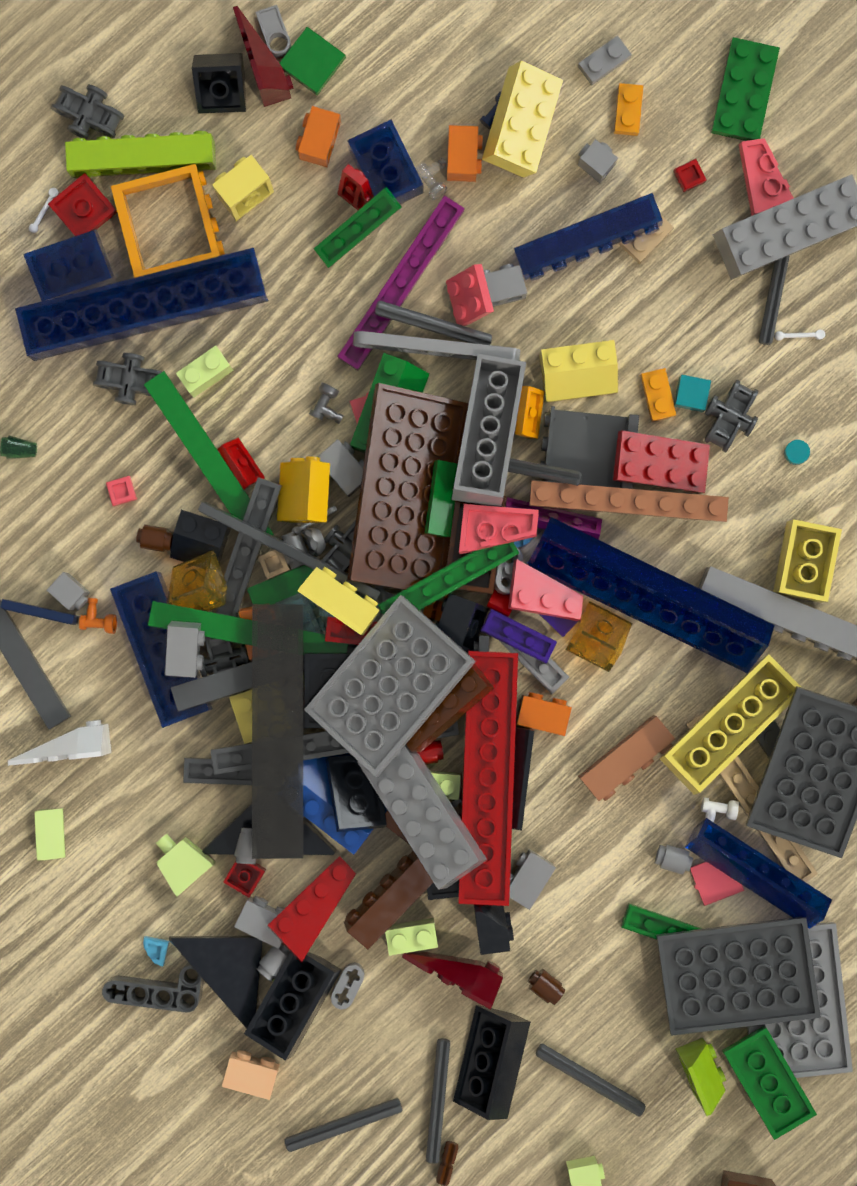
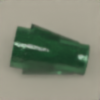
(15, 447)

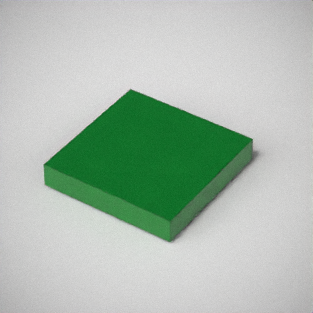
(312, 61)

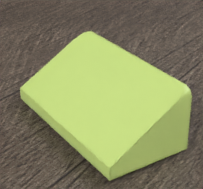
(49, 834)

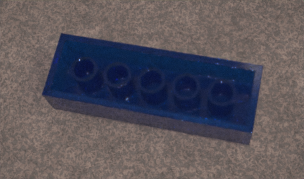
(150, 644)

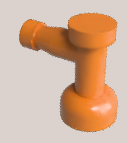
(89, 620)

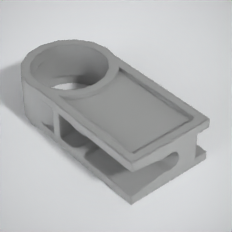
(273, 27)

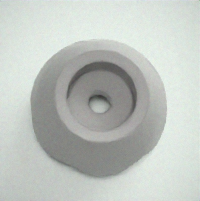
(314, 540)

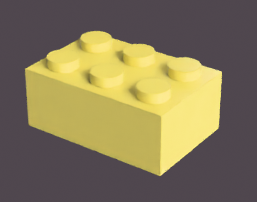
(807, 561)

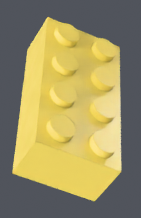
(522, 119)

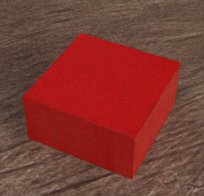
(244, 877)

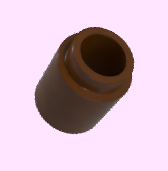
(154, 538)
(546, 986)

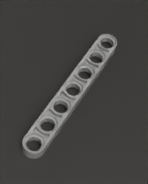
(431, 346)

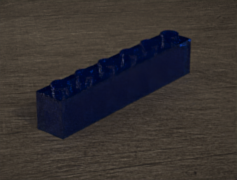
(588, 237)
(758, 872)

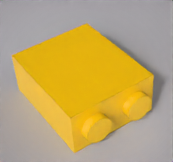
(303, 490)

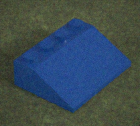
(319, 806)

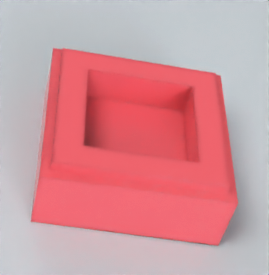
(121, 491)

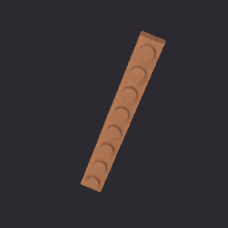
(628, 501)

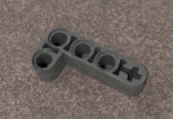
(152, 988)

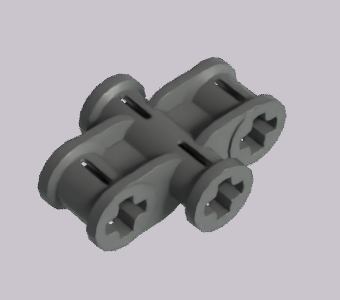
(87, 111)
(126, 378)
(731, 416)
(340, 553)
(222, 652)

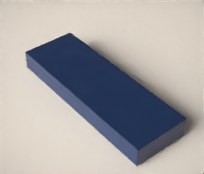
(39, 612)

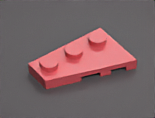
(762, 177)
(495, 526)
(542, 595)

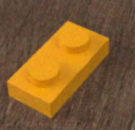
(628, 109)
(658, 394)
(529, 412)

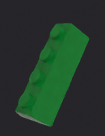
(391, 372)

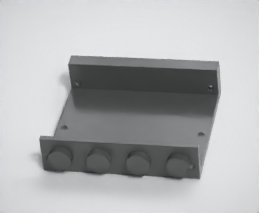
(585, 444)

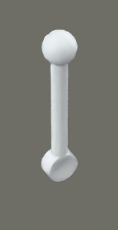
(33, 228)
(820, 334)
(298, 529)

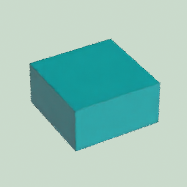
(692, 393)

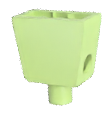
(182, 863)

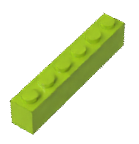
(139, 154)

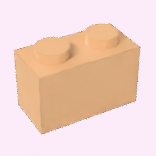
(251, 1074)

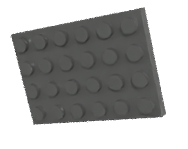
(811, 775)
(738, 975)

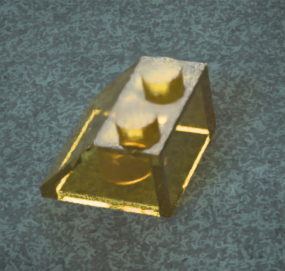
(198, 584)
(599, 636)

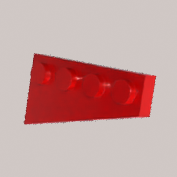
(308, 913)

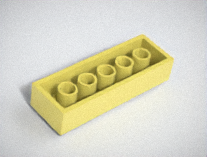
(730, 725)

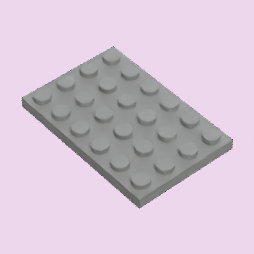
(389, 685)
(821, 1043)

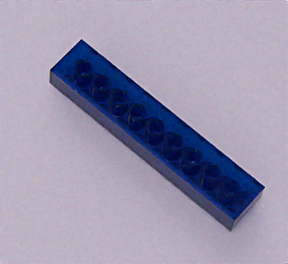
(141, 304)
(651, 595)

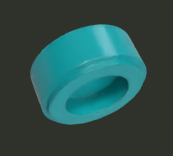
(797, 452)

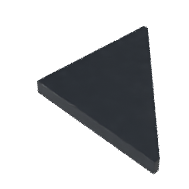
(227, 839)
(227, 967)

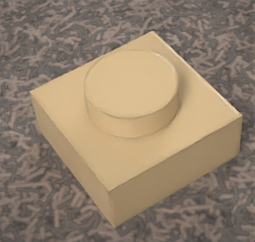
(273, 564)

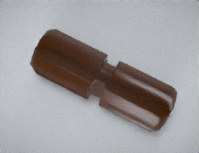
(446, 1166)

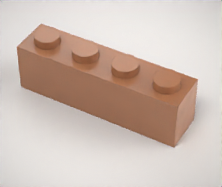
(626, 758)

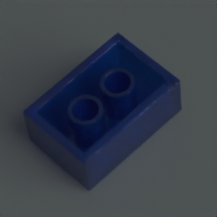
(386, 162)
(69, 265)

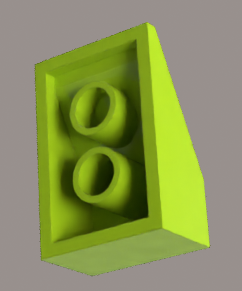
(702, 1073)

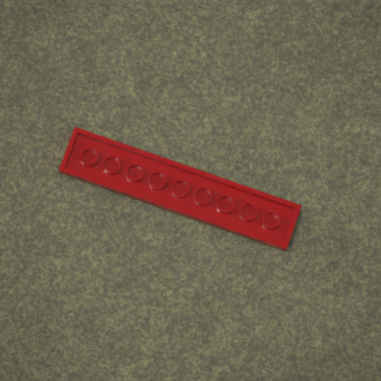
(490, 780)

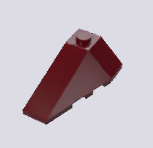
(268, 73)
(475, 978)

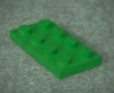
(745, 90)
(769, 1082)

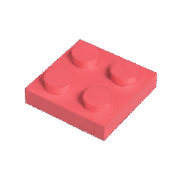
(469, 295)

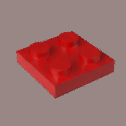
(82, 206)

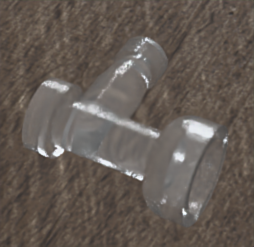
(436, 188)

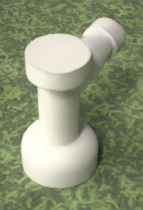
(711, 807)

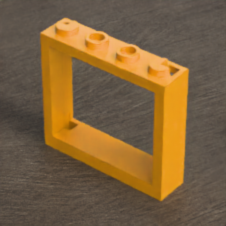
(211, 226)

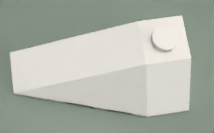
(80, 743)

